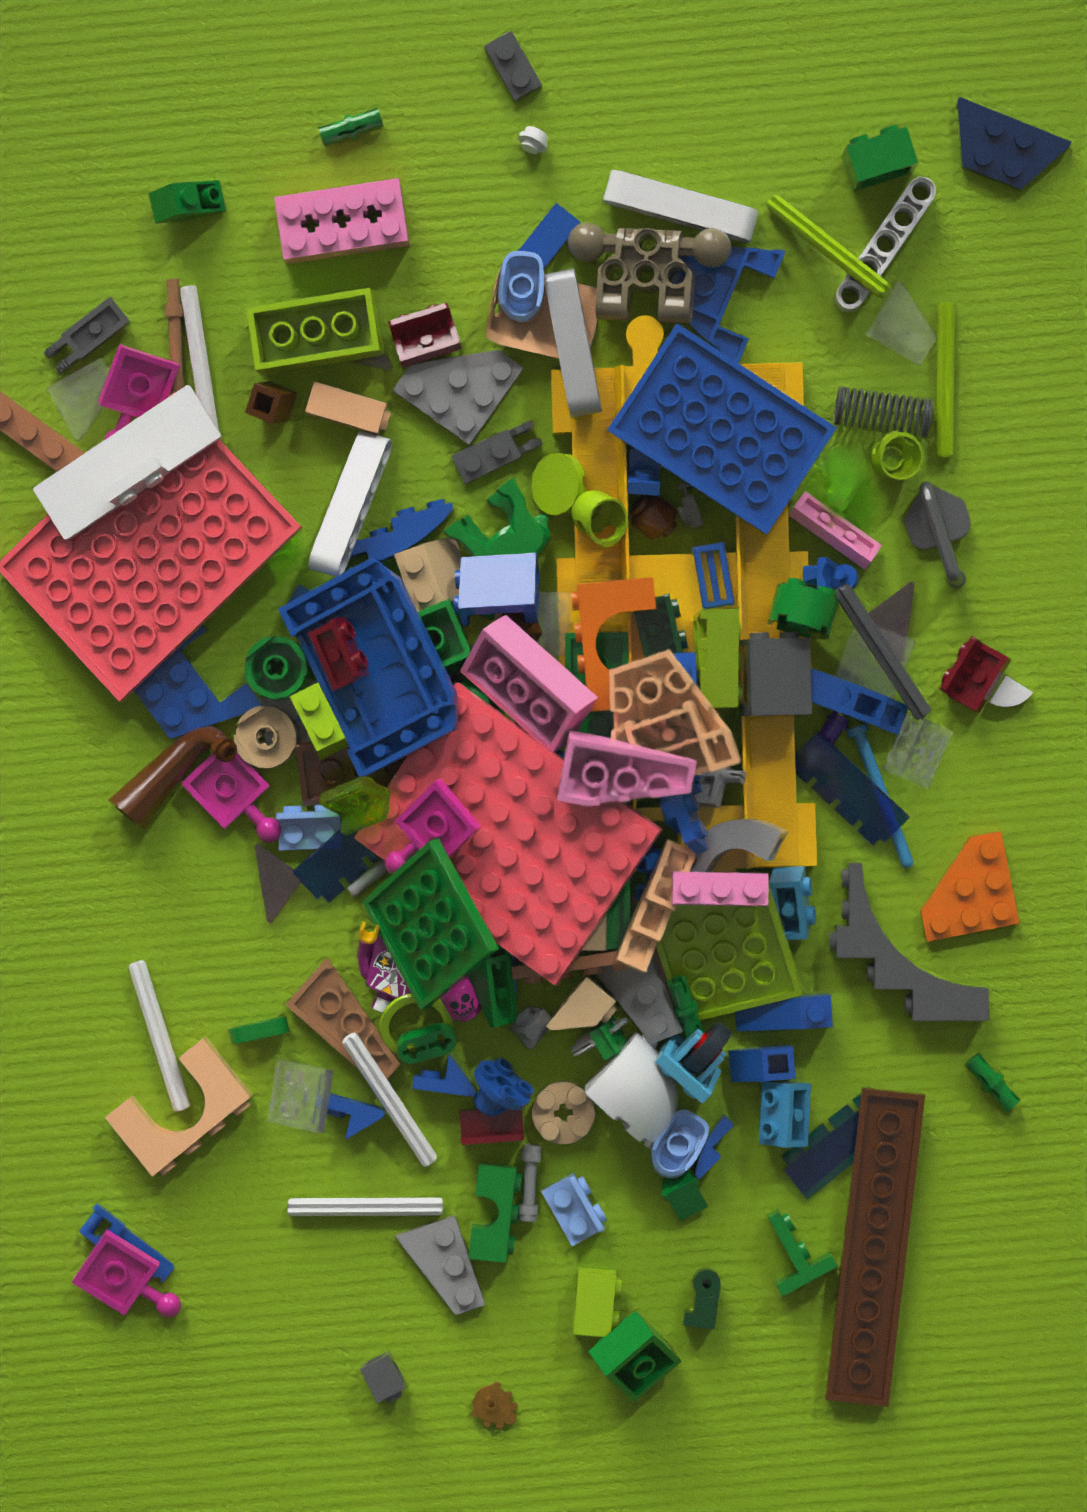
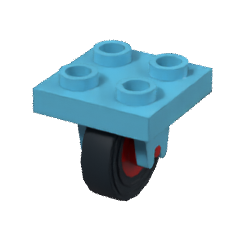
(695, 1060)

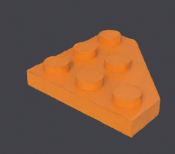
(973, 892)

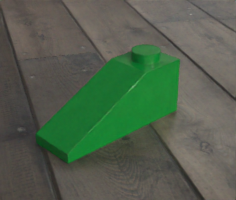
(495, 988)

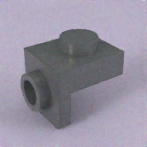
(530, 1026)

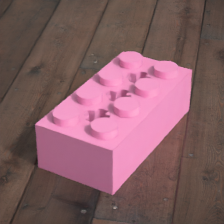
(330, 239)
(528, 683)

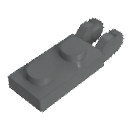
(89, 333)
(493, 453)

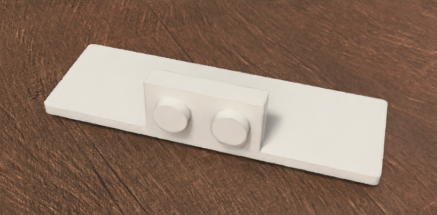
(127, 463)

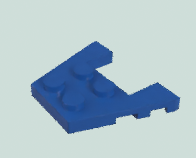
(715, 289)
(184, 701)

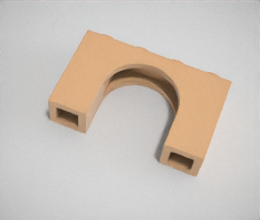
(158, 1146)

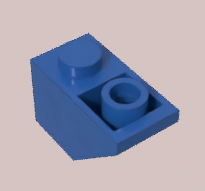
(762, 1064)

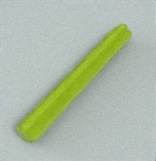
(828, 246)
(945, 380)

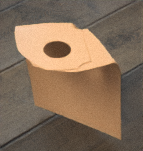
(538, 333)

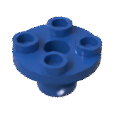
(500, 1088)

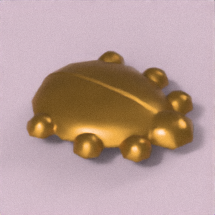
(494, 1406)

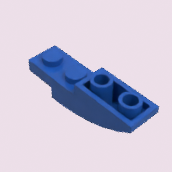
(409, 530)
(857, 702)
(681, 816)

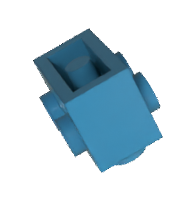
(791, 895)
(782, 1107)

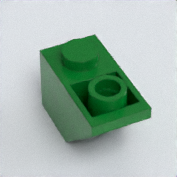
(186, 201)

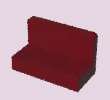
(480, 1128)

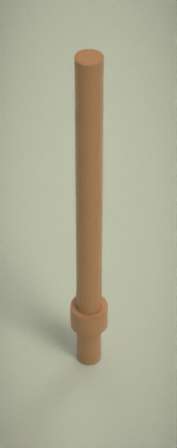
(174, 313)

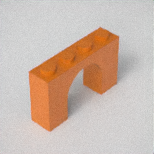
(596, 604)

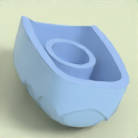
(521, 285)
(679, 1144)

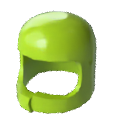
(897, 455)
(595, 512)

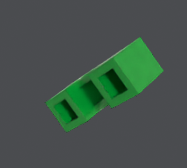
(492, 1240)

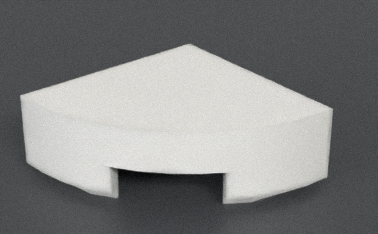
(1009, 693)

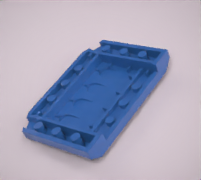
(408, 690)

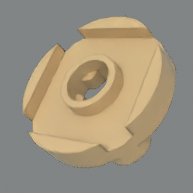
(249, 732)
(574, 1098)

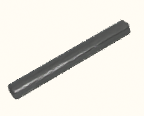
(882, 651)

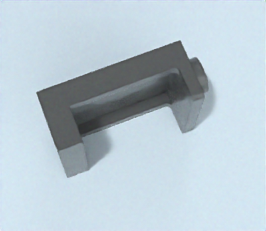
(777, 675)

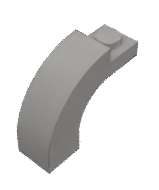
(746, 834)

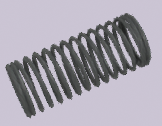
(926, 418)

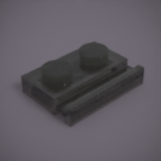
(688, 512)

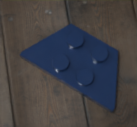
(1004, 146)

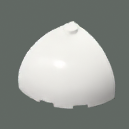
(636, 1090)

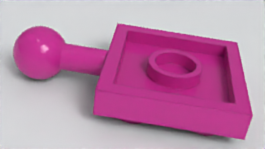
(136, 384)
(230, 790)
(432, 817)
(120, 1273)

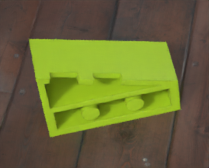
(718, 656)

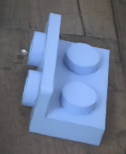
(307, 828)
(574, 1209)

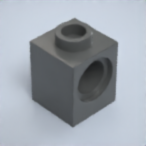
(384, 1377)

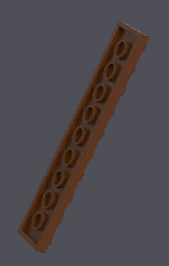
(874, 1246)

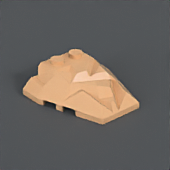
(665, 711)

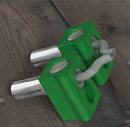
(606, 1037)

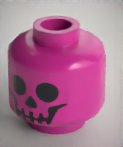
(462, 1001)

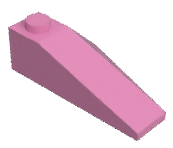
(612, 770)

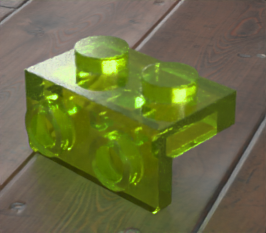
(358, 802)

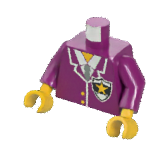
(379, 969)

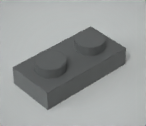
(513, 66)

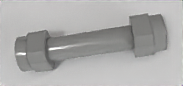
(528, 1209)

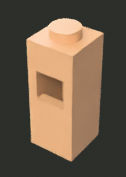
(348, 409)

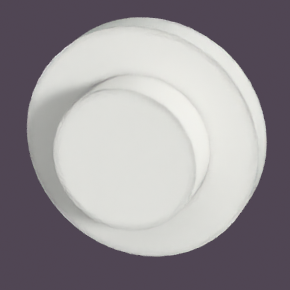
(533, 140)

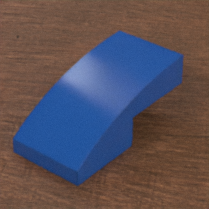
(708, 1154)

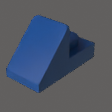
(642, 474)
(455, 1082)
(361, 1113)

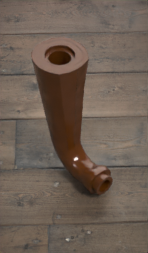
(150, 787)

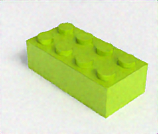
(315, 331)

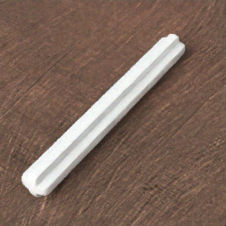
(198, 350)
(159, 1035)
(389, 1099)
(364, 1206)

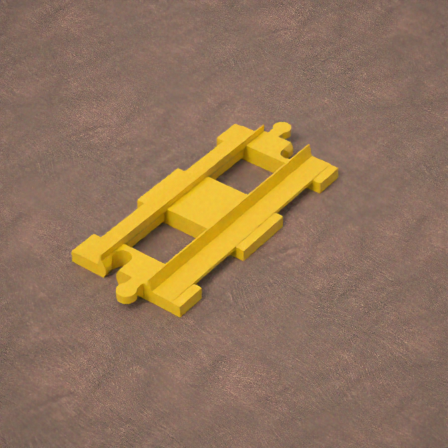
(754, 573)

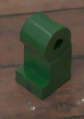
(706, 1299)

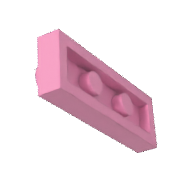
(835, 530)
(719, 889)

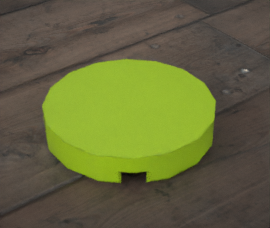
(557, 483)

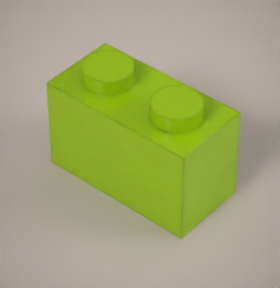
(319, 721)
(595, 1302)

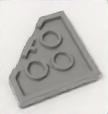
(460, 389)

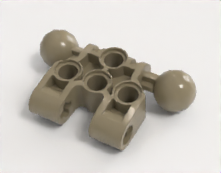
(676, 301)

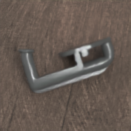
(935, 522)

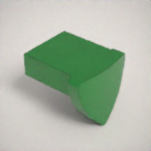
(683, 1195)

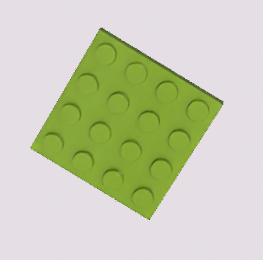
(730, 956)

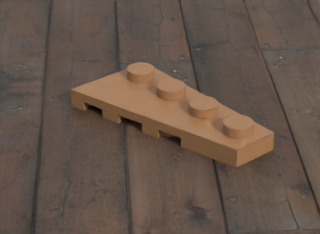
(335, 1013)

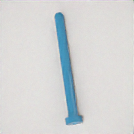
(874, 775)

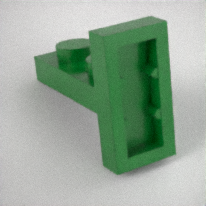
(798, 1254)

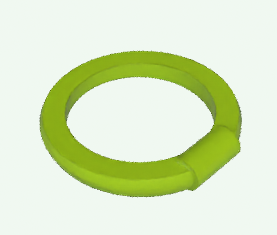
(396, 1005)

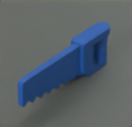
(118, 1228)

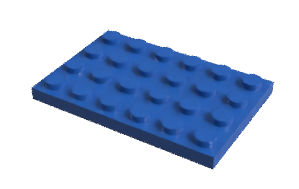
(721, 429)

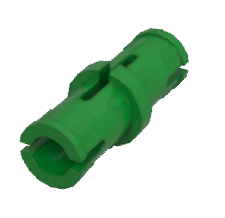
(351, 126)
(685, 1006)
(992, 1082)

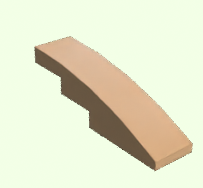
(653, 908)

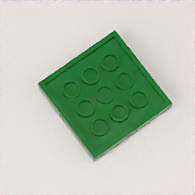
(430, 924)

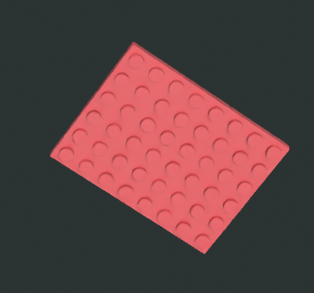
(151, 568)
(537, 863)

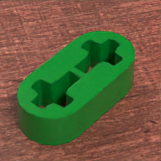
(258, 1030)
(426, 1043)

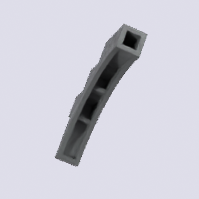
(862, 938)

